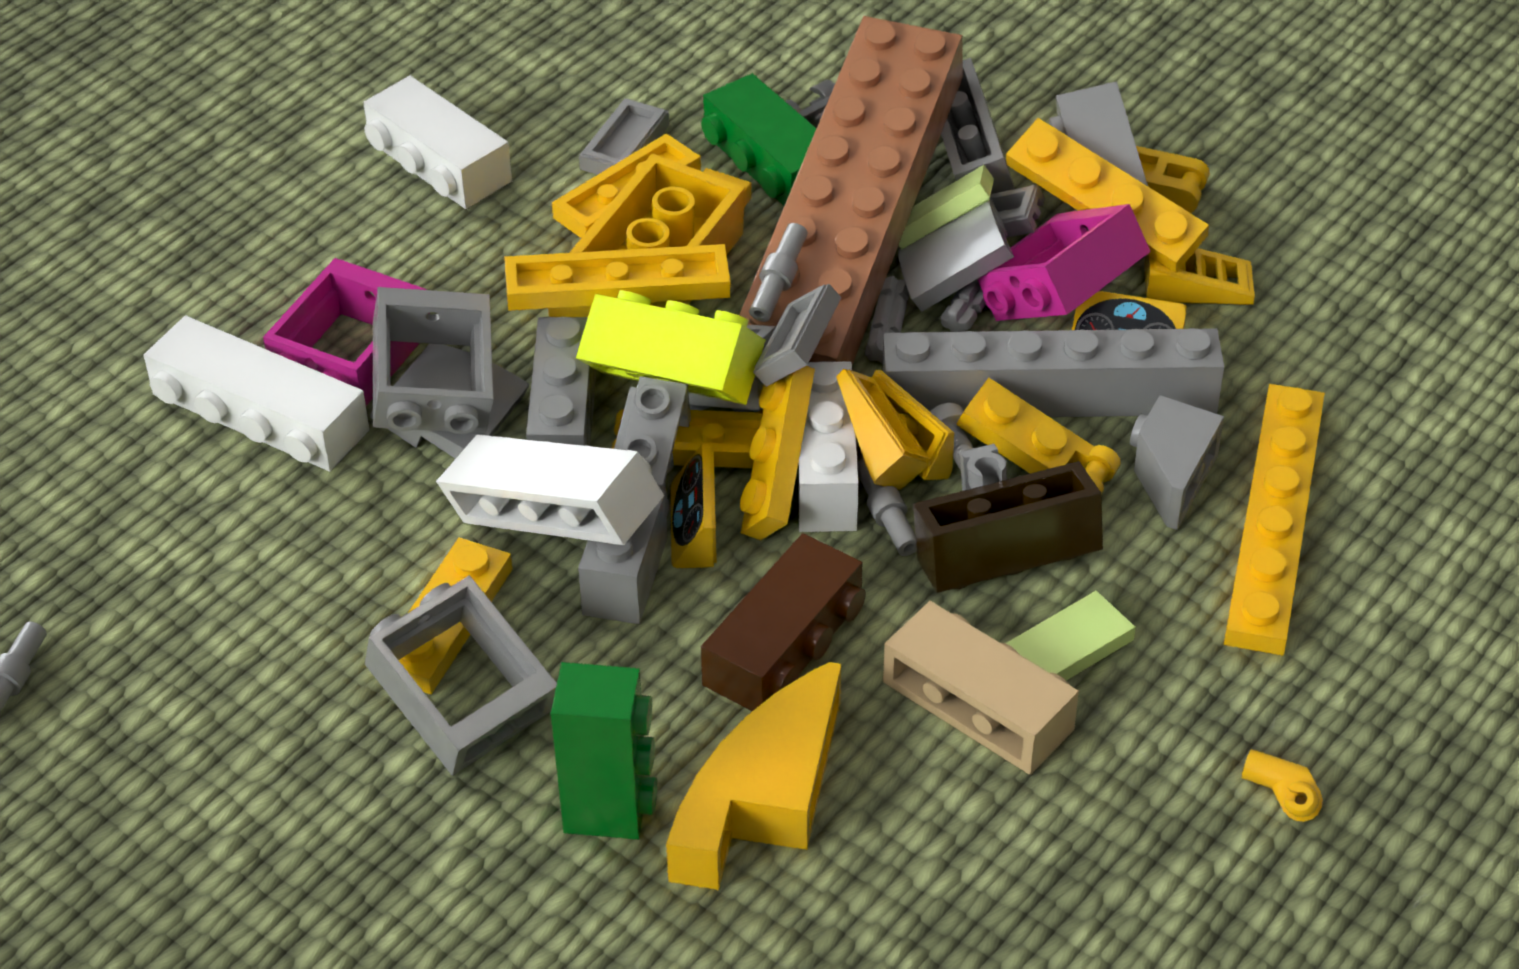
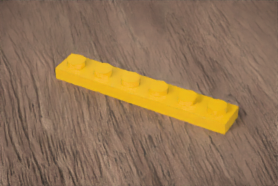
(1275, 521)

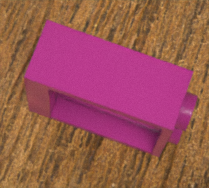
(1064, 263)
(336, 291)

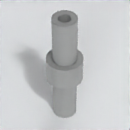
(778, 272)
(888, 511)
(15, 663)

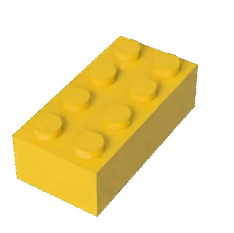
(665, 208)

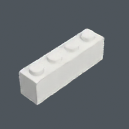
(257, 393)
(551, 488)

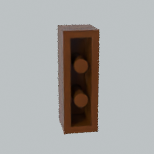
(783, 623)

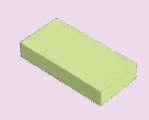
(948, 205)
(1075, 637)

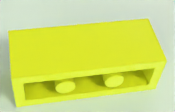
(671, 344)

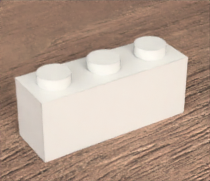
(437, 142)
(827, 457)

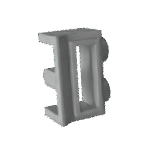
(652, 423)

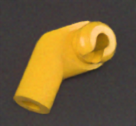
(1289, 782)

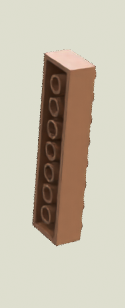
(866, 172)

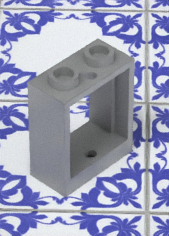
(459, 321)
(493, 723)

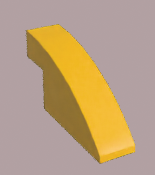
(758, 780)

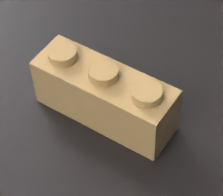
(980, 686)

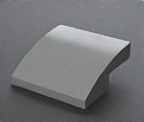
(954, 255)
(449, 368)

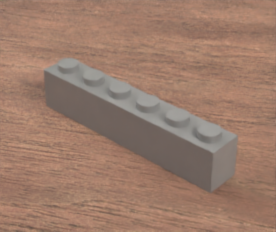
(1061, 369)

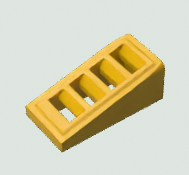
(1194, 280)
(884, 439)

